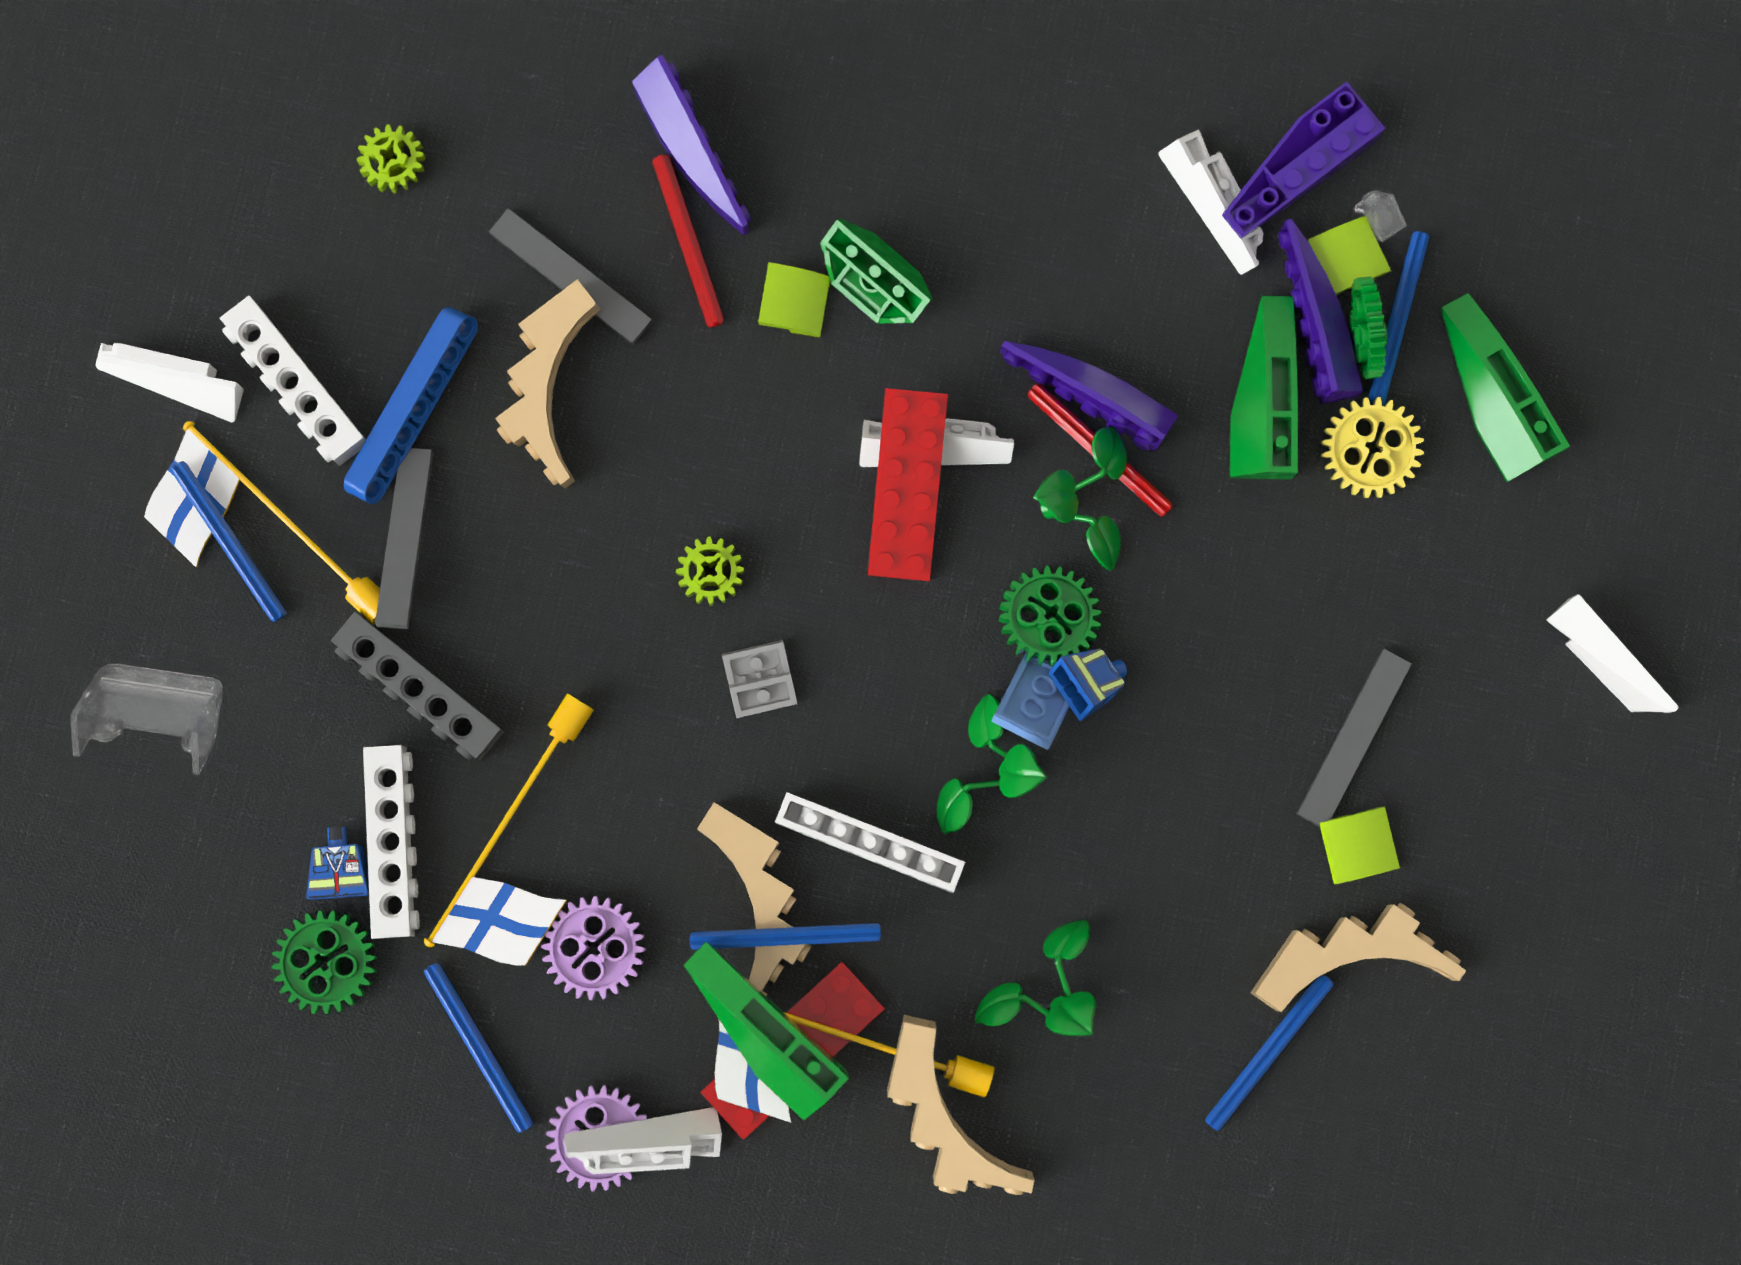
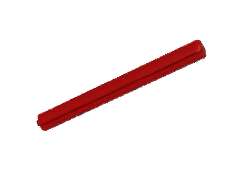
(688, 241)
(1085, 436)

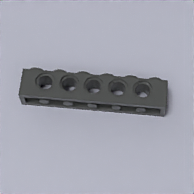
(359, 631)

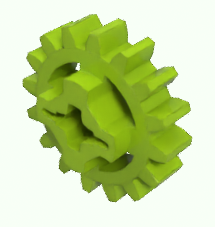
(385, 146)
(699, 581)

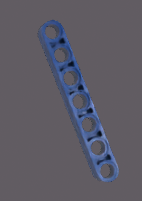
(410, 405)

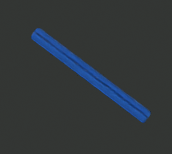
(1400, 313)
(228, 541)
(787, 936)
(478, 1047)
(1269, 1052)

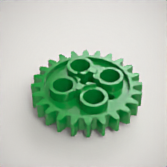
(1368, 327)
(1068, 597)
(309, 938)

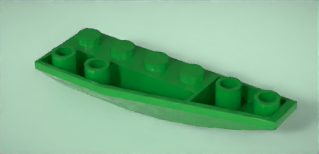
(1500, 393)
(1267, 398)
(766, 1037)

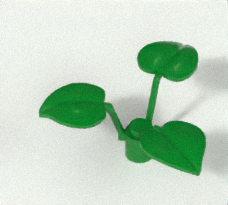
(1060, 502)
(1018, 771)
(1068, 1014)

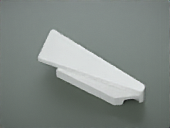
(1211, 190)
(173, 377)
(963, 444)
(1609, 658)
(647, 1143)

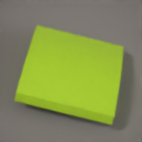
(1349, 253)
(794, 299)
(1359, 845)

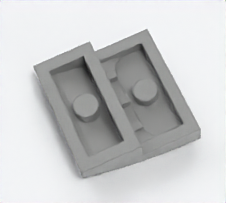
(759, 678)

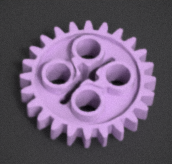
(612, 969)
(615, 1112)

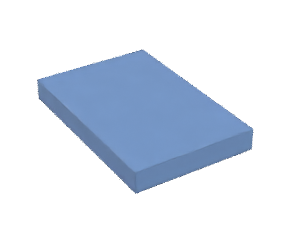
(1032, 704)

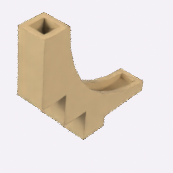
(530, 418)
(750, 853)
(1391, 937)
(933, 1125)

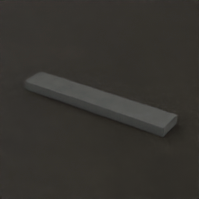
(564, 270)
(404, 540)
(1354, 738)

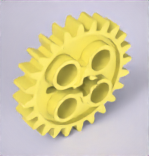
(1398, 459)

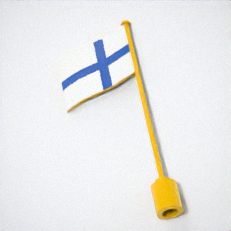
(183, 526)
(496, 916)
(739, 1085)

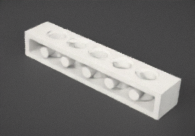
(249, 317)
(376, 763)
(869, 842)

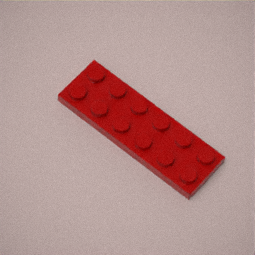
(907, 484)
(835, 1002)

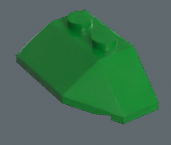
(873, 275)

